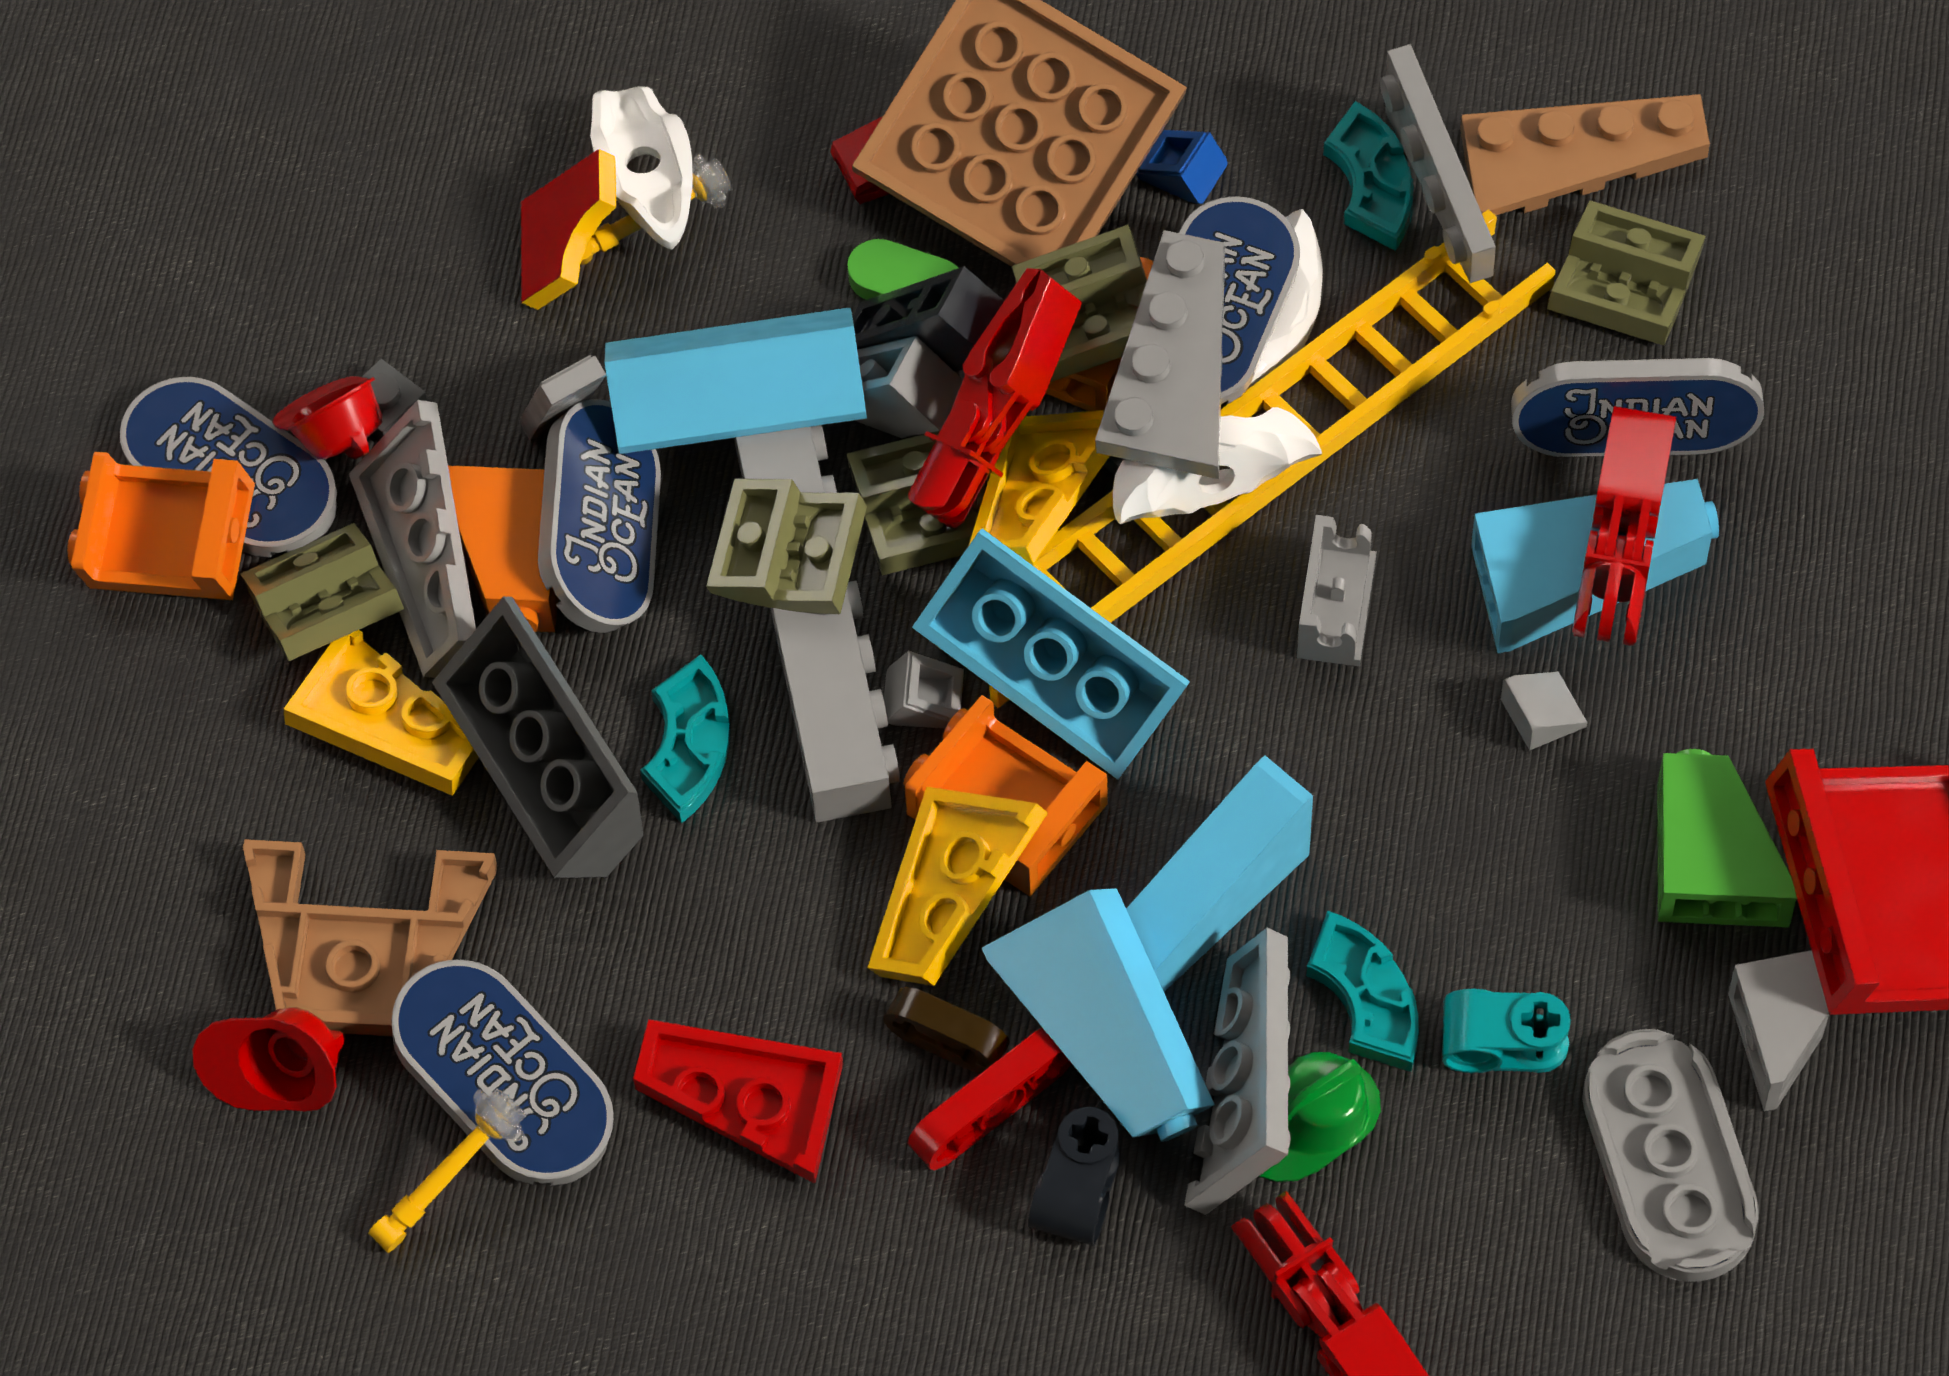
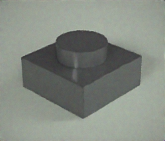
(393, 393)

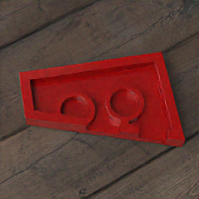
(745, 1088)

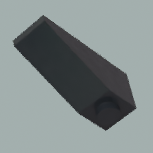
(941, 311)

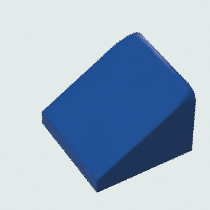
(1184, 164)

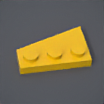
(1044, 476)
(381, 715)
(947, 878)

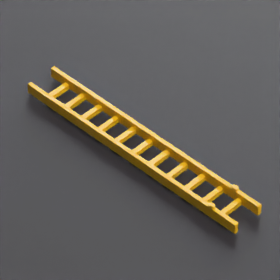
(1265, 395)

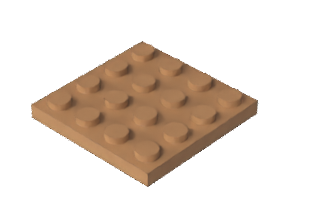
(1018, 128)

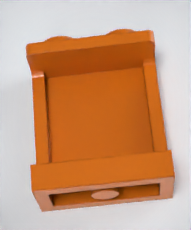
(161, 528)
(995, 761)

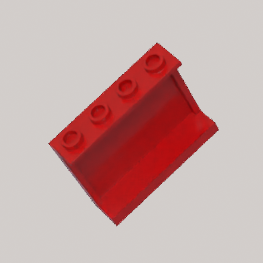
(1869, 879)

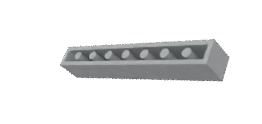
(826, 659)

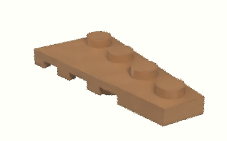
(1551, 151)

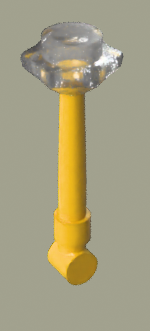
(708, 186)
(496, 1118)

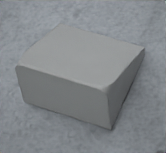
(922, 691)
(1541, 707)

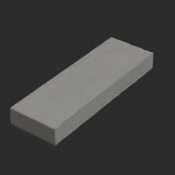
(561, 393)

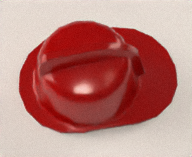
(334, 418)
(270, 1061)

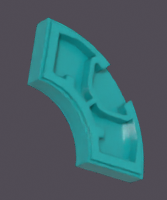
(1377, 175)
(693, 739)
(1371, 990)

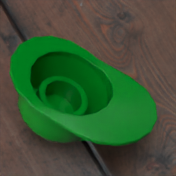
(1329, 1112)

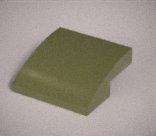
(1626, 272)
(1109, 283)
(897, 528)
(786, 546)
(321, 591)

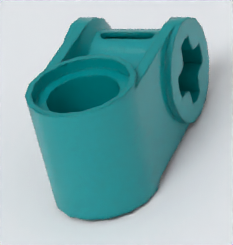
(1496, 1031)

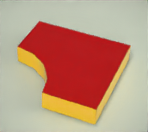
(560, 223)

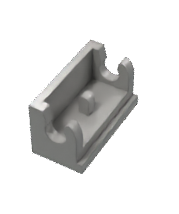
(1336, 595)

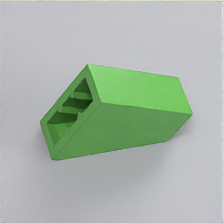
(1715, 848)

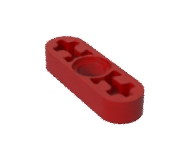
(988, 1100)

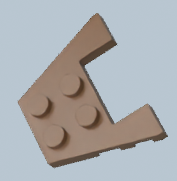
(356, 959)

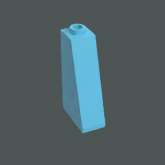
(1536, 556)
(1223, 869)
(1106, 1011)

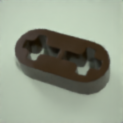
(945, 1030)

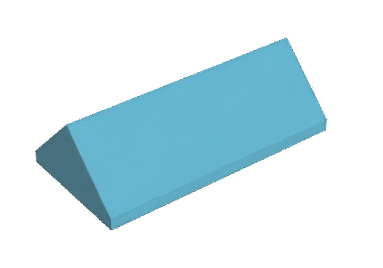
(734, 380)
(1050, 654)

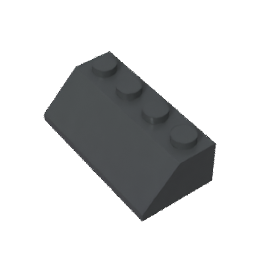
(541, 747)

